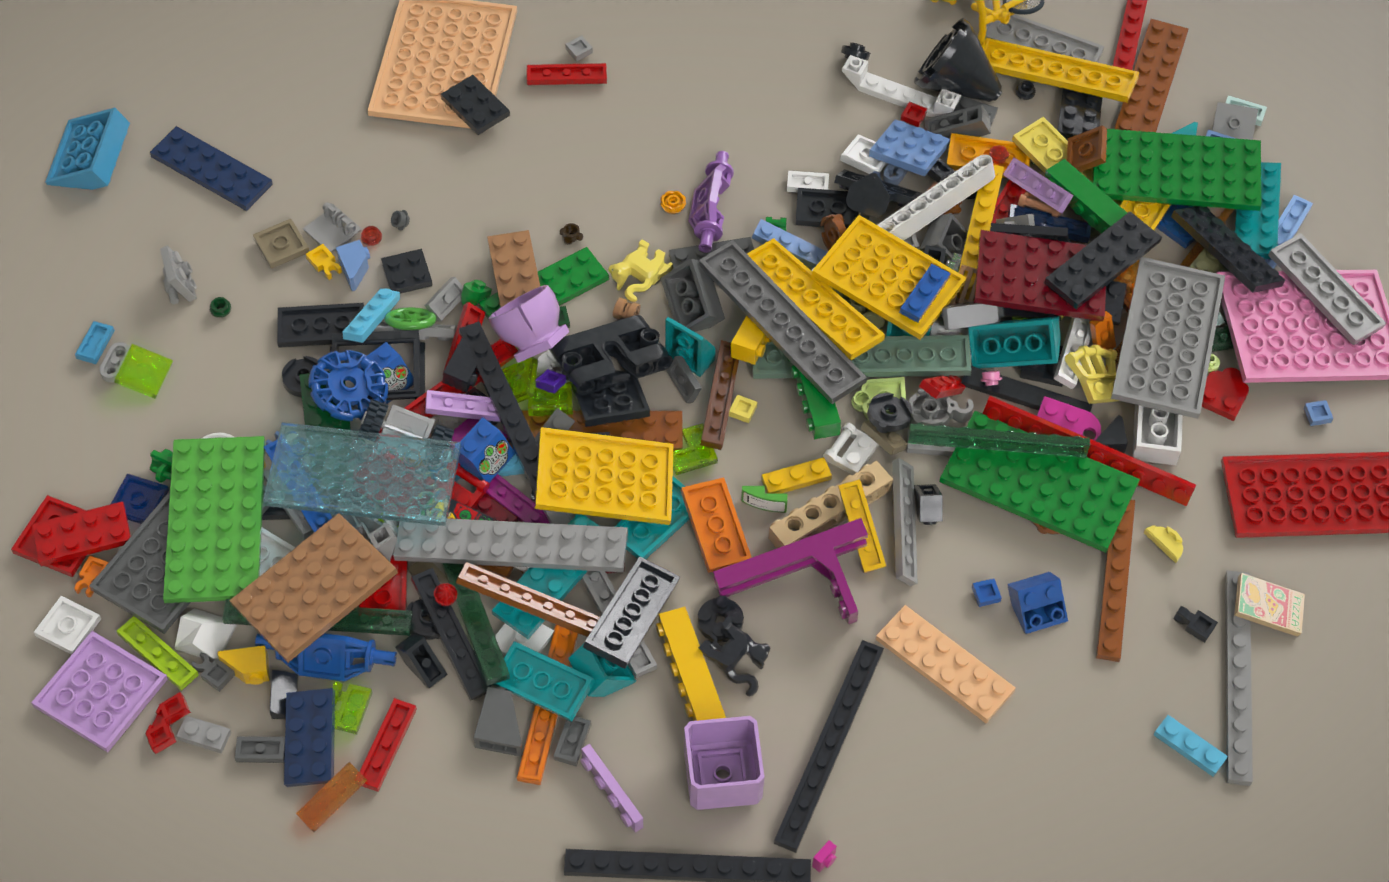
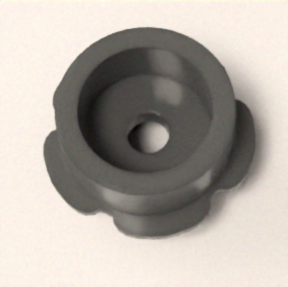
(400, 219)

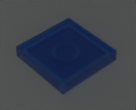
(140, 497)

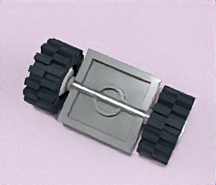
(401, 422)

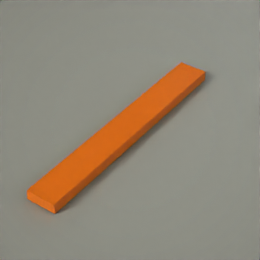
(543, 721)

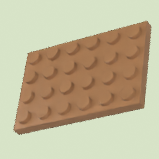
(313, 587)

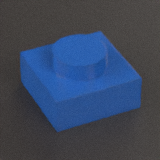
(986, 592)

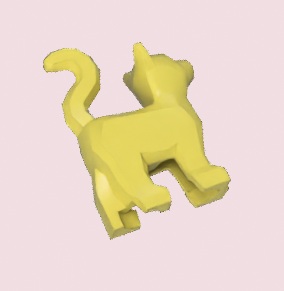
(640, 267)

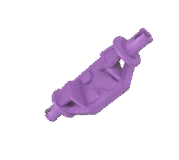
(704, 214)

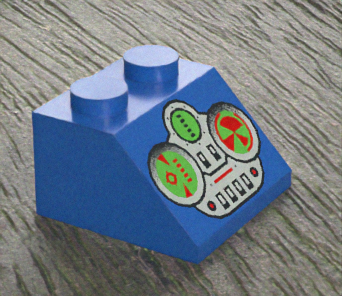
(396, 371)
(485, 451)

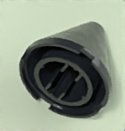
(960, 66)

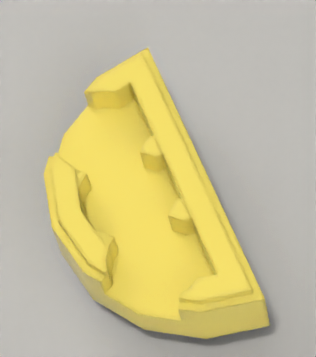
(1167, 540)

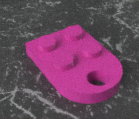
(1069, 417)

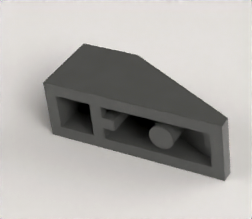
(968, 121)

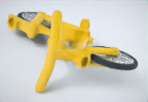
(1000, 12)

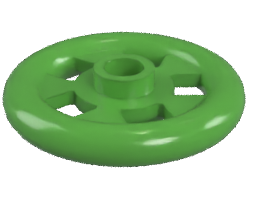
(410, 318)

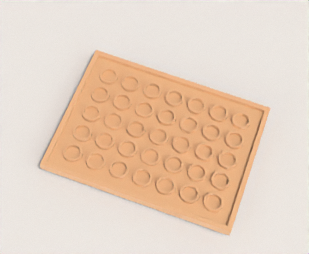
(435, 49)

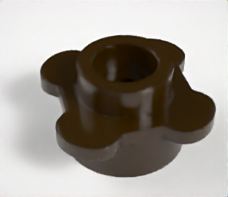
(568, 229)

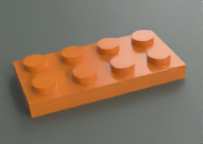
(715, 524)

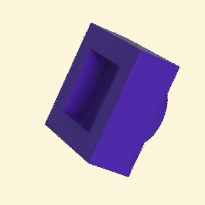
(550, 381)

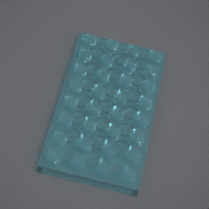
(362, 474)

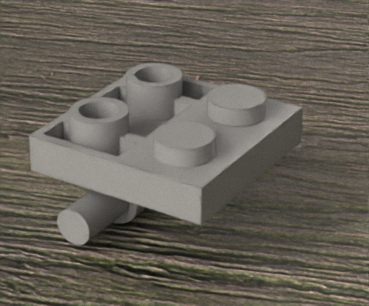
(177, 276)

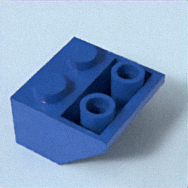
(1038, 602)

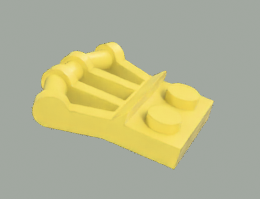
(1095, 386)

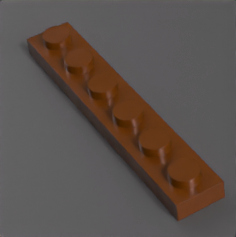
(720, 398)

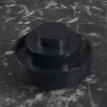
(855, 50)

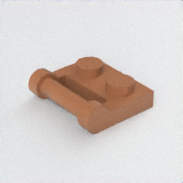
(1032, 201)

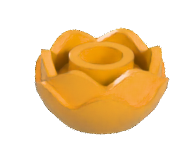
(670, 197)

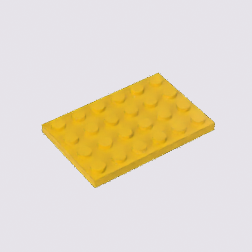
(882, 273)
(604, 476)

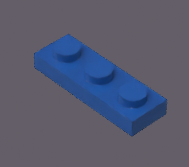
(924, 293)

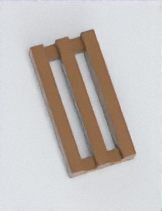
(962, 270)

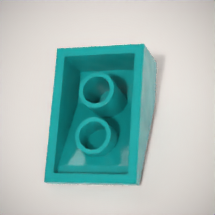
(691, 346)

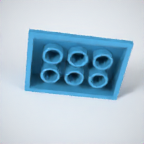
(89, 150)

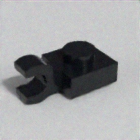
(1198, 624)

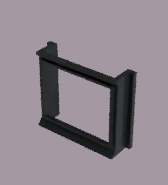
(1043, 232)
(394, 337)

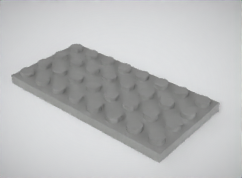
(1168, 337)

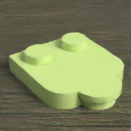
(873, 387)

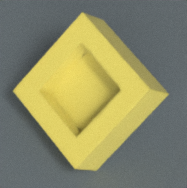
(743, 408)

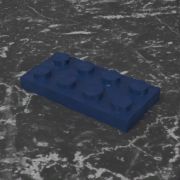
(309, 737)

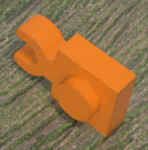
(88, 573)

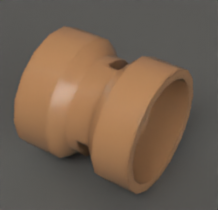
(625, 309)

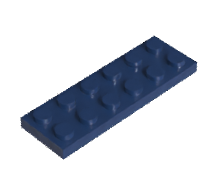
(211, 168)

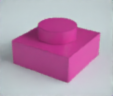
(825, 856)

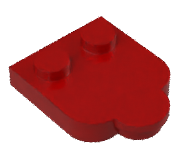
(1225, 392)

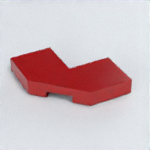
(160, 733)

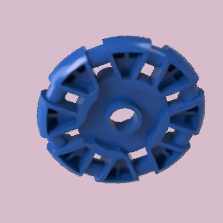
(338, 392)

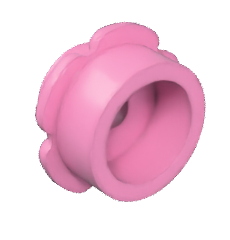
(991, 378)

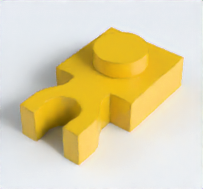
(324, 260)

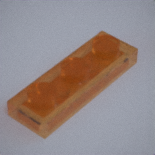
(331, 796)

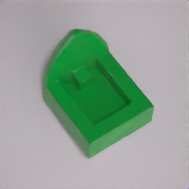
(474, 292)

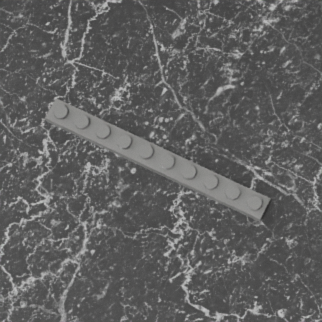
(602, 593)
(1238, 689)

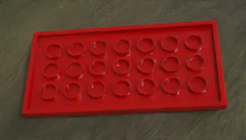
(1308, 494)

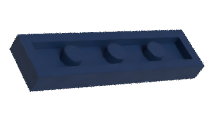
(1077, 229)

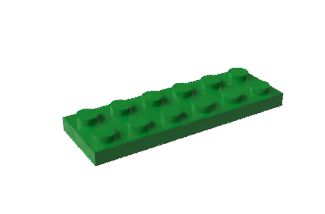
(565, 278)

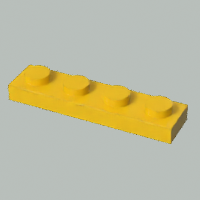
(855, 508)

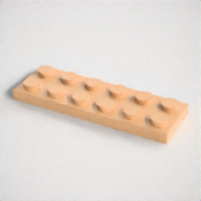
(945, 664)

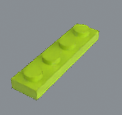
(157, 653)

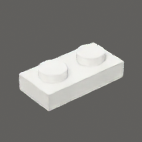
(807, 180)

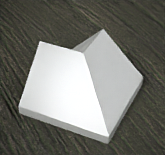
(203, 633)

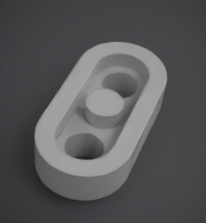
(112, 362)

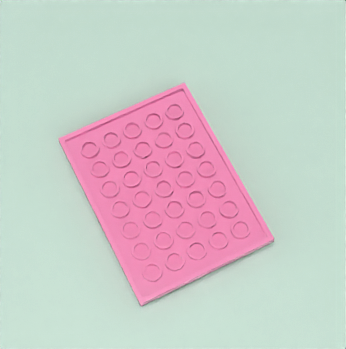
(1288, 339)

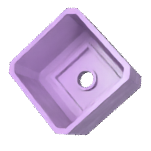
(729, 746)

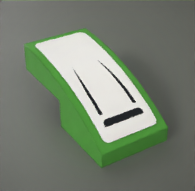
(756, 497)

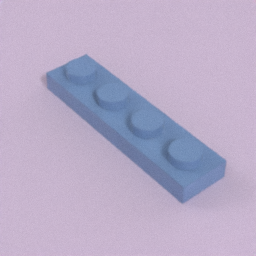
(801, 249)

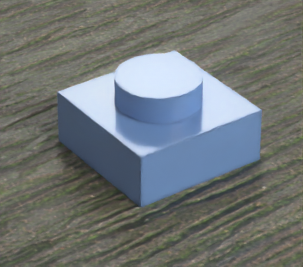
(1318, 413)

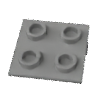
(332, 227)

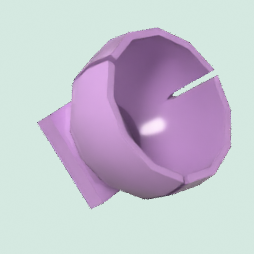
(530, 322)

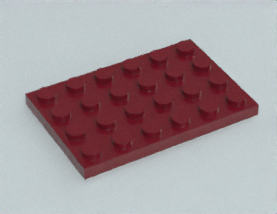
(1014, 273)

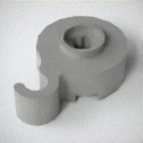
(940, 412)

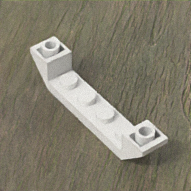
(895, 93)

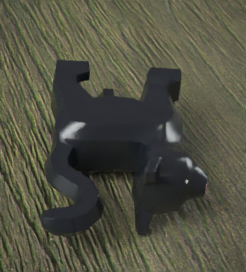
(733, 651)

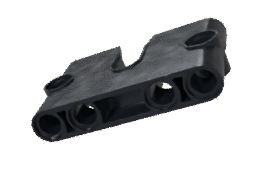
(587, 354)

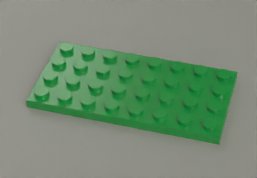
(1181, 169)
(1054, 491)

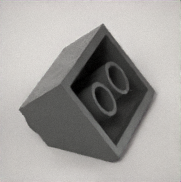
(692, 296)

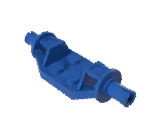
(333, 657)

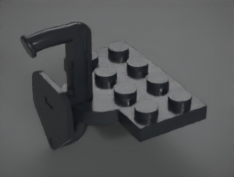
(871, 194)

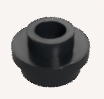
(1025, 90)

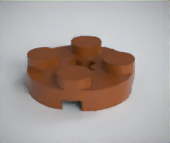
(834, 228)

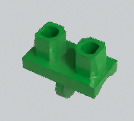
(161, 464)

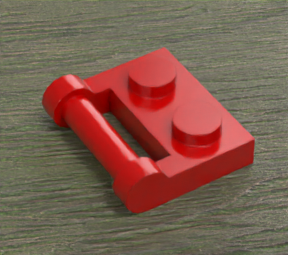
(463, 495)

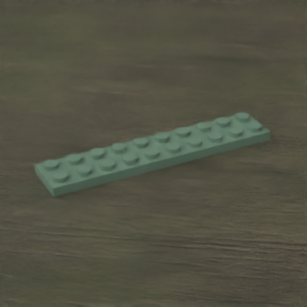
(891, 358)

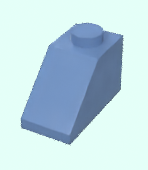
(354, 262)

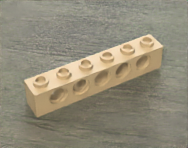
(826, 518)

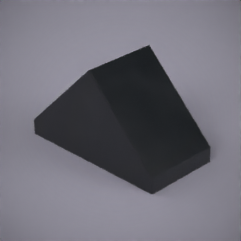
(1114, 435)

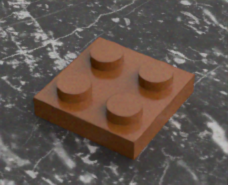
(1087, 149)

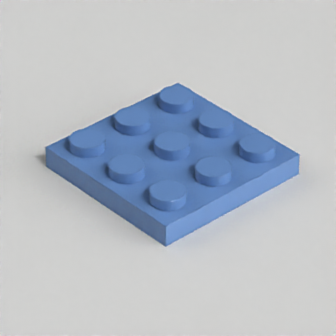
(909, 147)

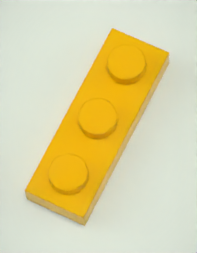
(796, 476)

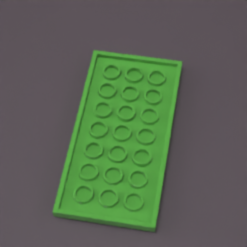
(214, 518)

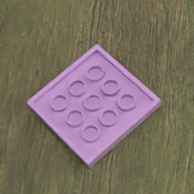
(99, 691)

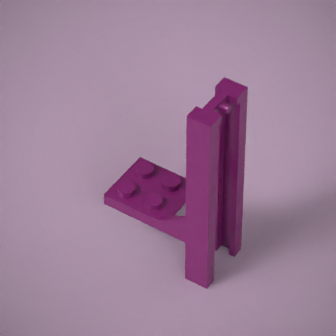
(814, 551)

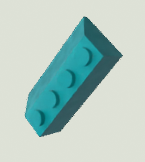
(1015, 343)

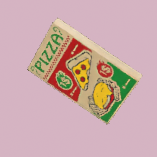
(1269, 604)

